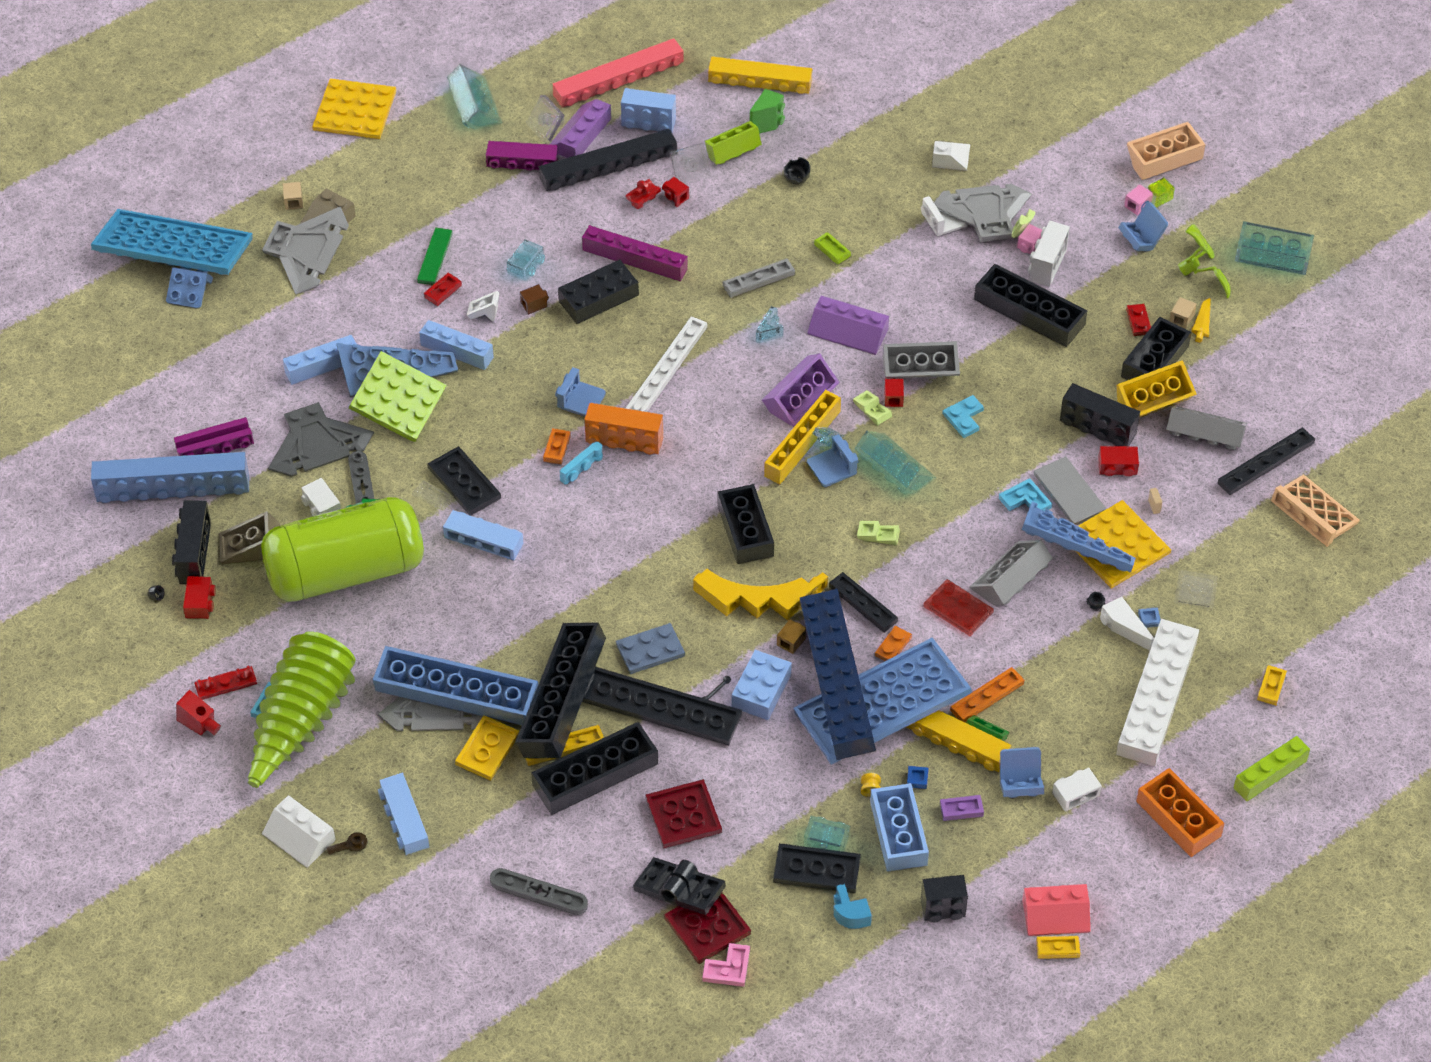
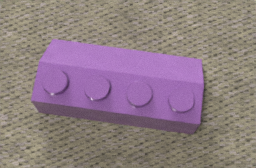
(582, 128)
(848, 325)
(800, 389)

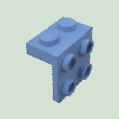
(1146, 229)
(187, 287)
(576, 395)
(834, 463)
(1021, 772)

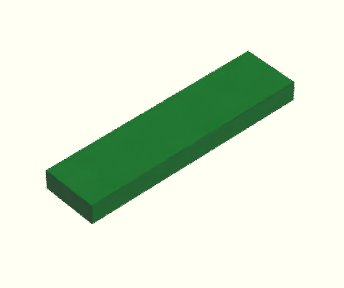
(434, 256)

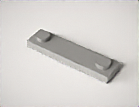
(758, 278)

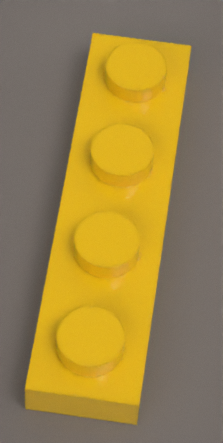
(576, 741)

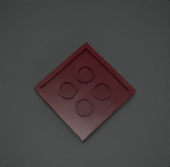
(683, 813)
(708, 933)

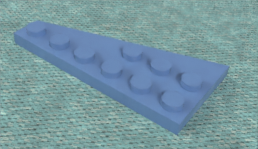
(358, 360)
(1073, 538)

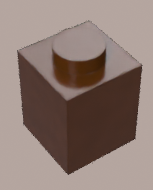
(533, 299)

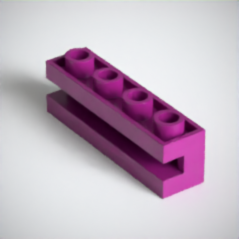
(519, 155)
(215, 439)

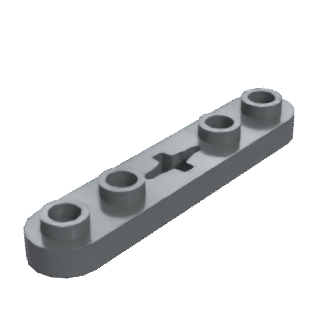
(360, 474)
(525, 887)

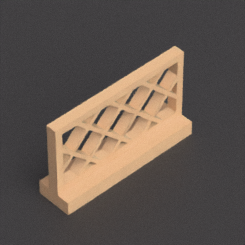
(1307, 516)

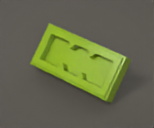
(832, 248)

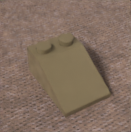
(327, 201)
(244, 540)

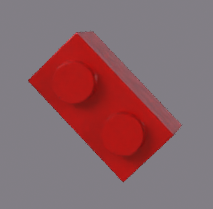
(1118, 460)
(198, 597)

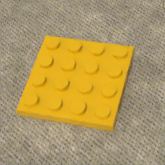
(354, 108)
(1128, 532)

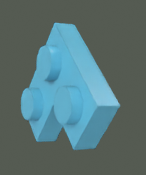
(960, 415)
(1024, 494)

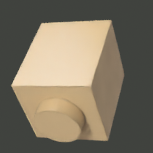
(293, 195)
(1183, 312)

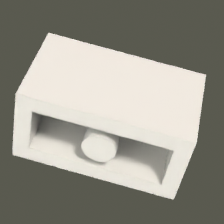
(319, 498)
(1076, 789)

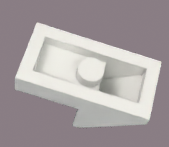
(485, 305)

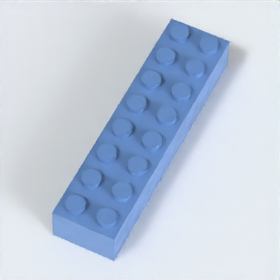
(170, 477)
(454, 685)

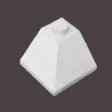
(950, 155)

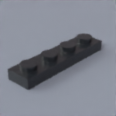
(863, 602)

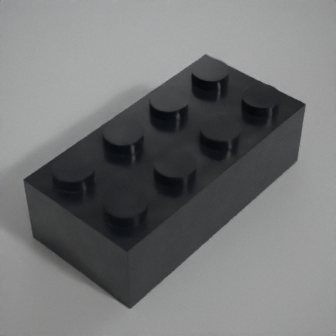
(598, 291)
(1158, 348)
(1099, 416)
(745, 524)
(192, 540)

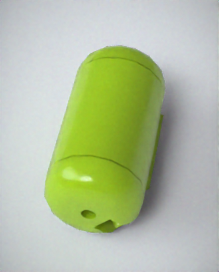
(342, 549)

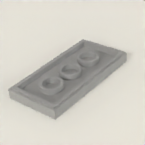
(1069, 491)

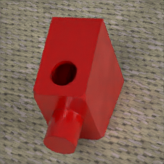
(196, 714)

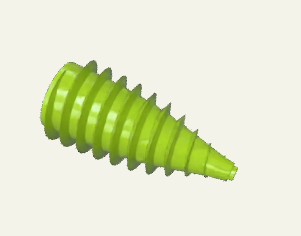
(298, 699)

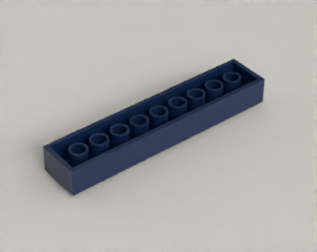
(837, 675)

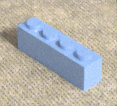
(465, 347)
(315, 361)
(483, 535)
(403, 813)

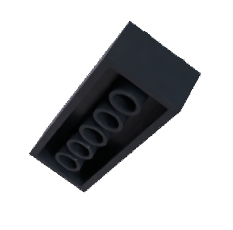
(1030, 305)
(594, 768)

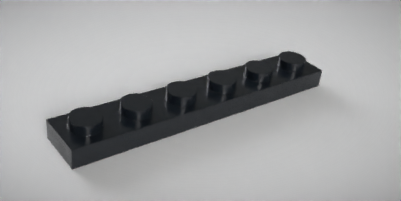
(1266, 461)

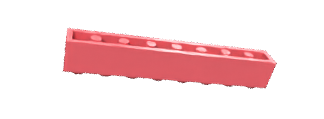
(618, 73)

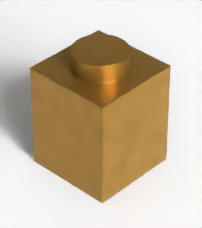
(791, 636)

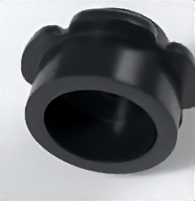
(1096, 596)

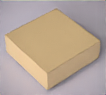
(1155, 500)

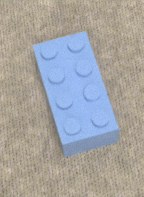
(899, 827)

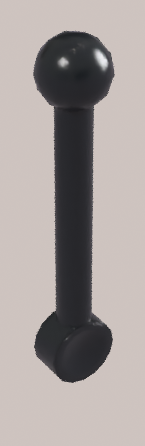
(726, 680)

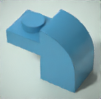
(850, 914)

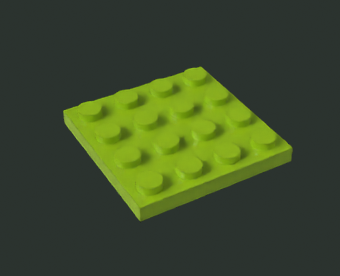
(397, 396)

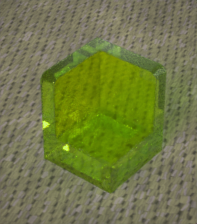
(1162, 190)

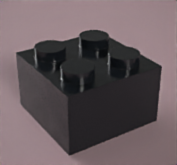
(944, 898)

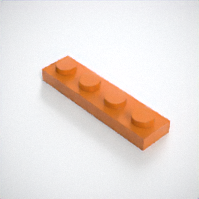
(987, 695)

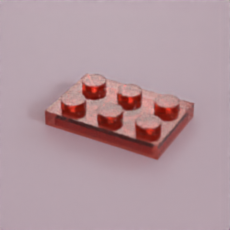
(958, 607)

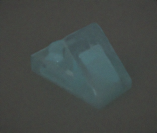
(769, 327)
(824, 438)

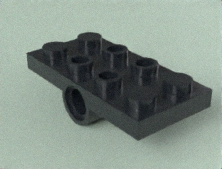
(679, 885)

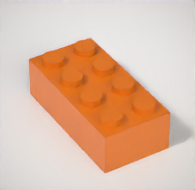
(624, 428)
(1180, 812)

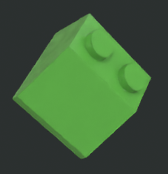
(768, 111)

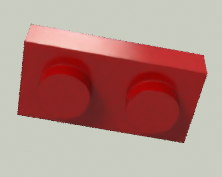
(442, 289)
(1138, 319)

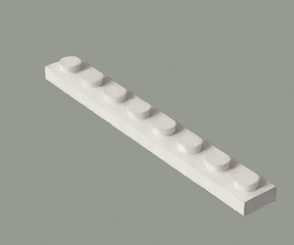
(668, 365)

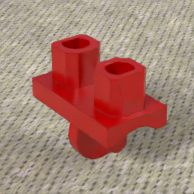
(642, 193)

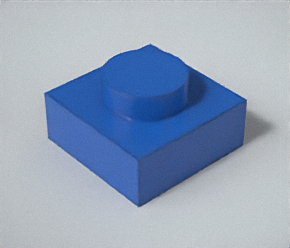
(918, 777)

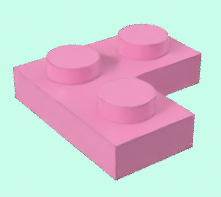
(731, 971)

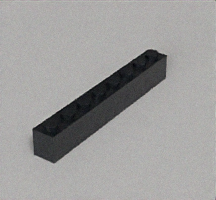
(607, 160)

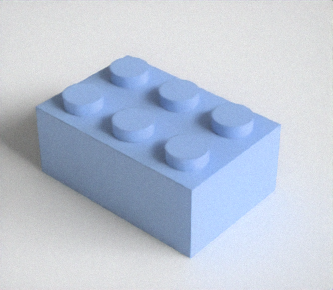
(648, 110)
(761, 684)

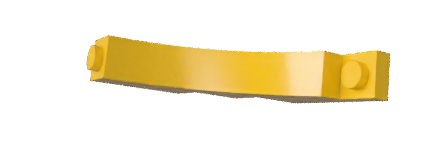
(782, 598)

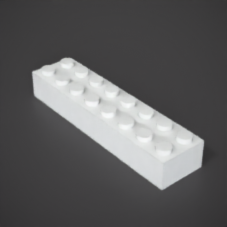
(1157, 692)

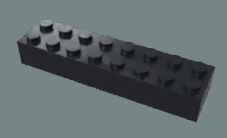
(561, 690)

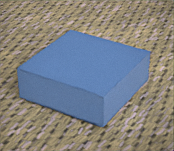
(1149, 617)

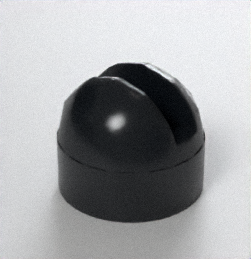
(157, 589)

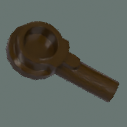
(355, 842)

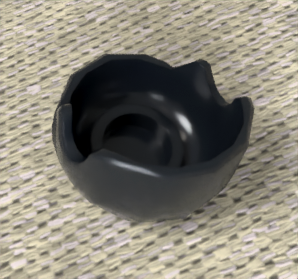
(795, 169)

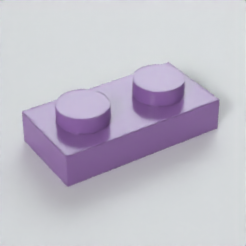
(961, 807)

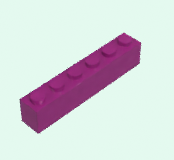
(635, 253)

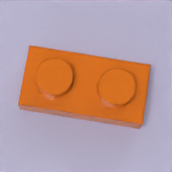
(556, 446)
(893, 644)

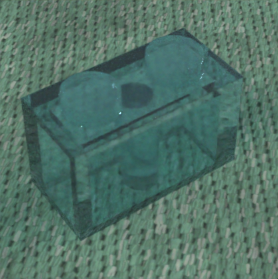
(525, 260)
(826, 834)

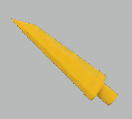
(1201, 325)

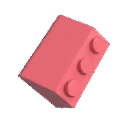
(1057, 910)

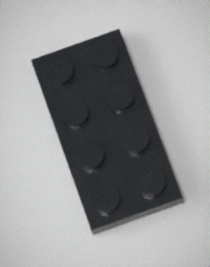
(464, 480)
(816, 867)

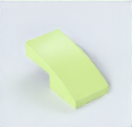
(1022, 223)
(872, 408)
(873, 532)

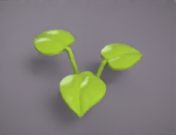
(1191, 263)

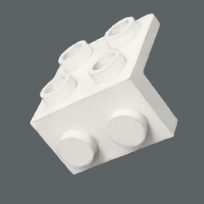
(938, 220)

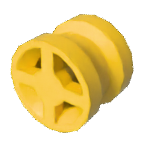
(869, 782)

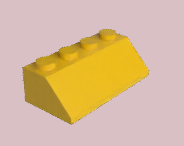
(1157, 389)

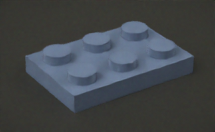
(650, 648)

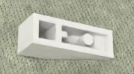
(1124, 621)

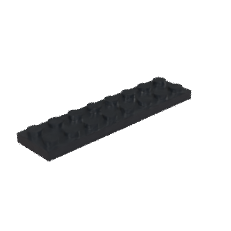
(662, 706)

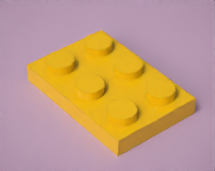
(487, 747)

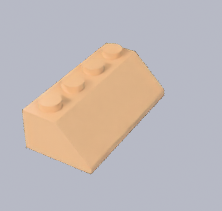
(1165, 150)

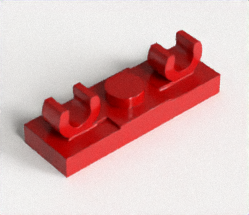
(225, 682)

